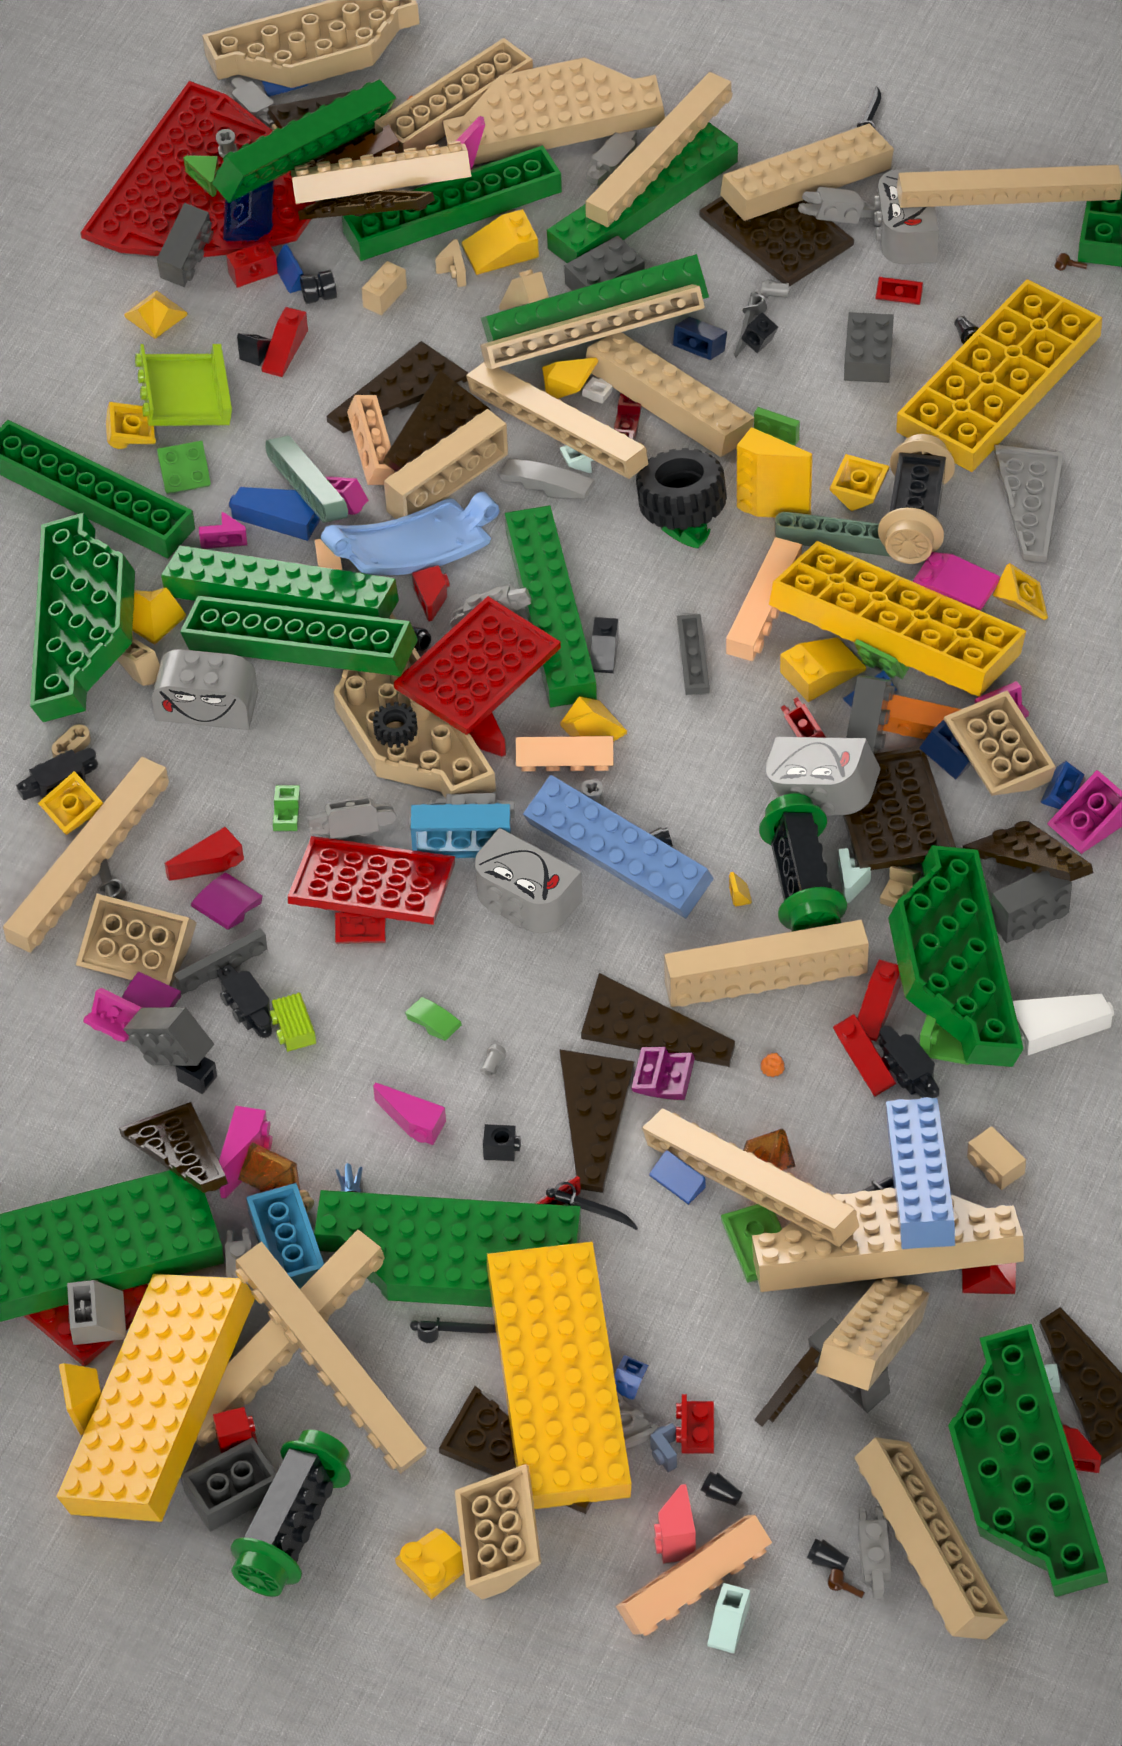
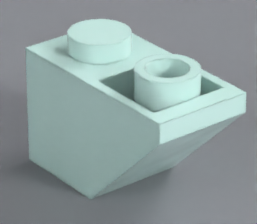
(729, 1618)

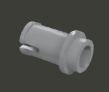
(774, 289)
(495, 1055)

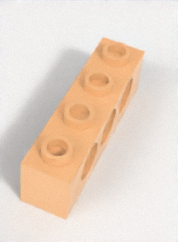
(370, 437)

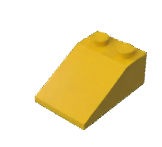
(502, 243)
(819, 666)

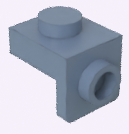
(661, 1448)

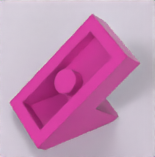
(228, 534)

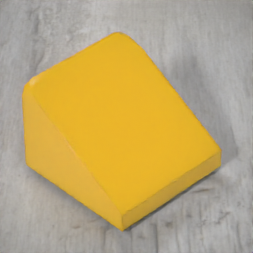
(739, 890)

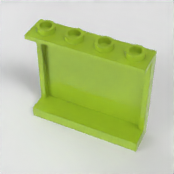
(184, 388)

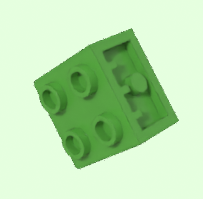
(777, 425)
(183, 467)
(873, 657)
(940, 1043)

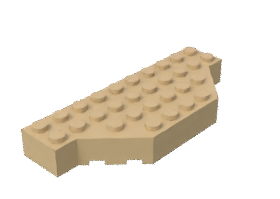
(309, 41)
(558, 108)
(436, 758)
(874, 1250)

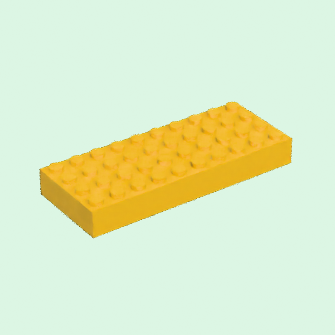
(1000, 373)
(897, 618)
(559, 1374)
(156, 1397)

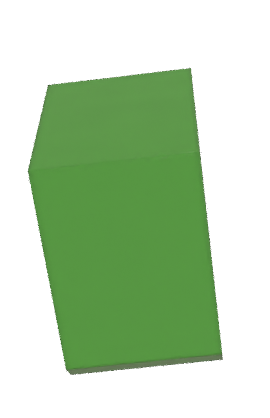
(203, 171)

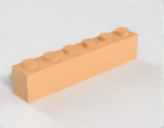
(756, 614)
(694, 1575)

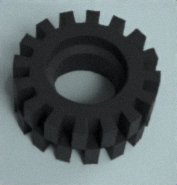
(395, 714)

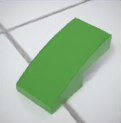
(286, 807)
(434, 1018)

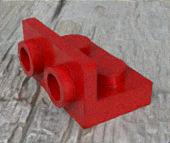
(359, 928)
(696, 1426)

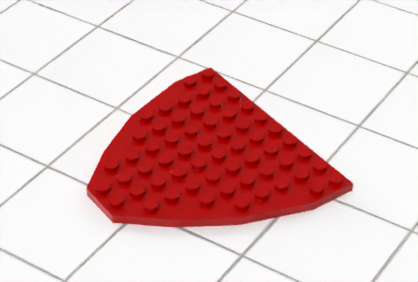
(155, 185)

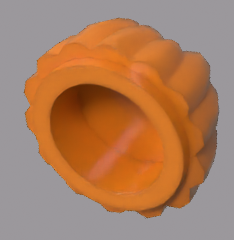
(772, 1065)

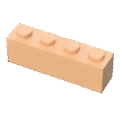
(564, 752)

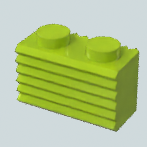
(293, 1022)

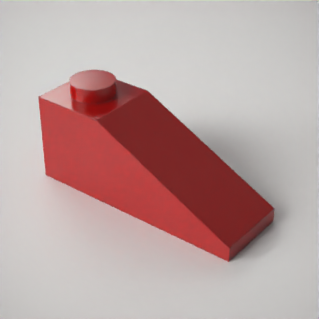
(286, 340)
(206, 857)
(879, 997)
(864, 1055)

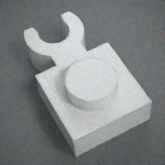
(597, 390)

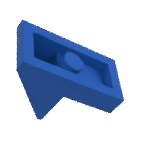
(629, 1376)

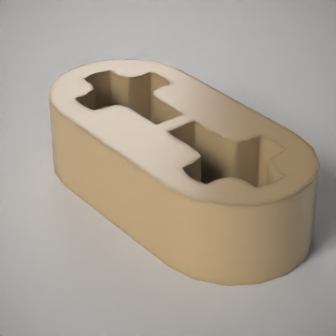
(68, 740)

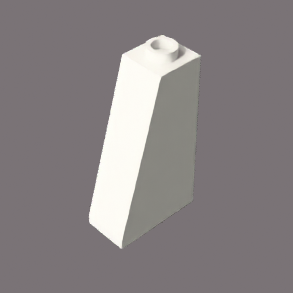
(1060, 1019)

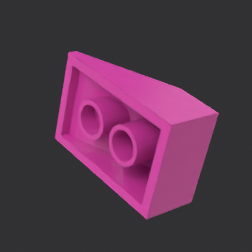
(957, 579)
(1090, 813)
(245, 1127)

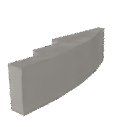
(546, 477)

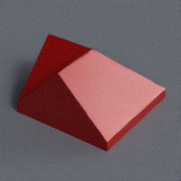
(990, 1279)

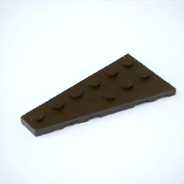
(368, 203)
(401, 383)
(635, 1021)
(180, 1145)

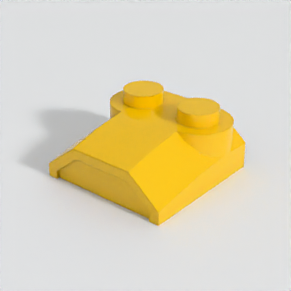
(127, 426)
(71, 803)
(432, 1562)

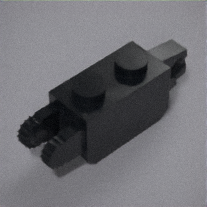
(51, 773)
(246, 999)
(908, 1062)

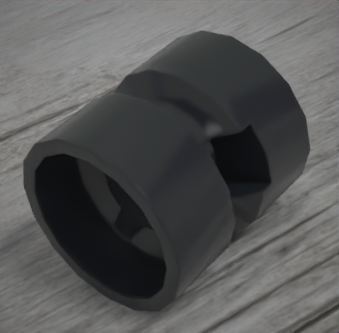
(319, 286)

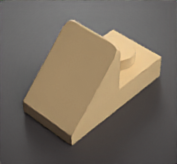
(451, 261)
(899, 883)

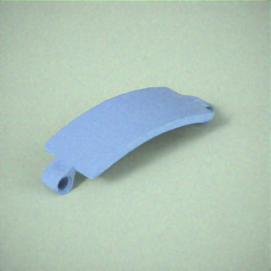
(416, 540)

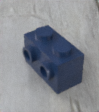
(699, 338)
(945, 750)

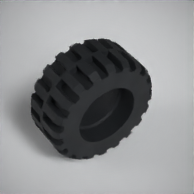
(681, 489)

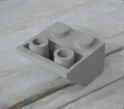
(95, 1312)

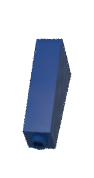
(274, 510)

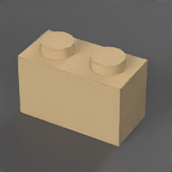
(384, 288)
(996, 1158)

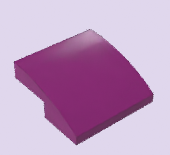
(226, 901)
(150, 992)
(663, 1073)

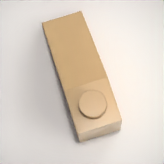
(524, 290)
(140, 663)

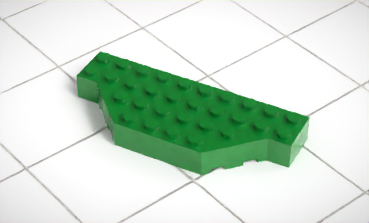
(79, 615)
(954, 957)
(437, 1244)
(1022, 1466)

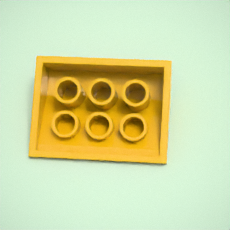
(772, 476)

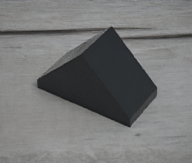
(252, 347)

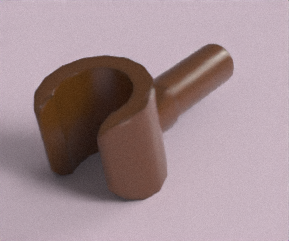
(1063, 260)
(836, 1583)

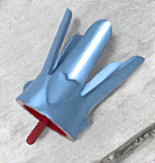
(347, 1183)

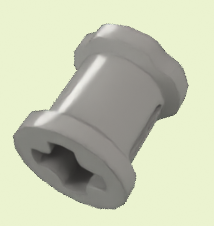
(226, 139)
(589, 790)

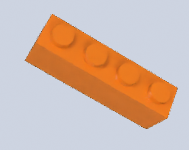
(915, 716)

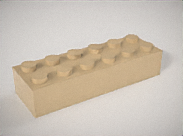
(447, 465)

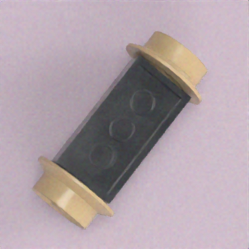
(912, 524)

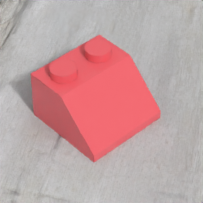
(675, 1528)

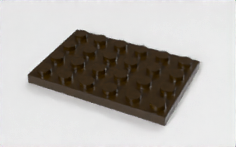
(781, 240)
(901, 815)

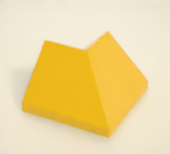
(155, 314)
(567, 376)
(858, 481)
(1021, 592)
(155, 614)
(591, 718)
(80, 1392)

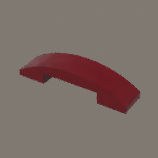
(627, 417)

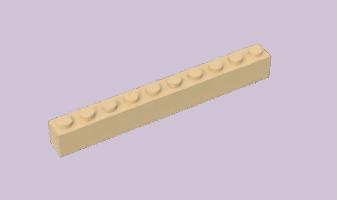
(658, 149)
(1009, 186)
(592, 326)
(558, 420)
(84, 855)
(752, 1177)
(270, 1347)
(330, 1357)

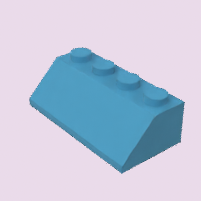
(457, 828)
(286, 1231)

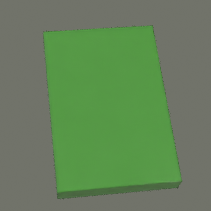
(740, 1228)

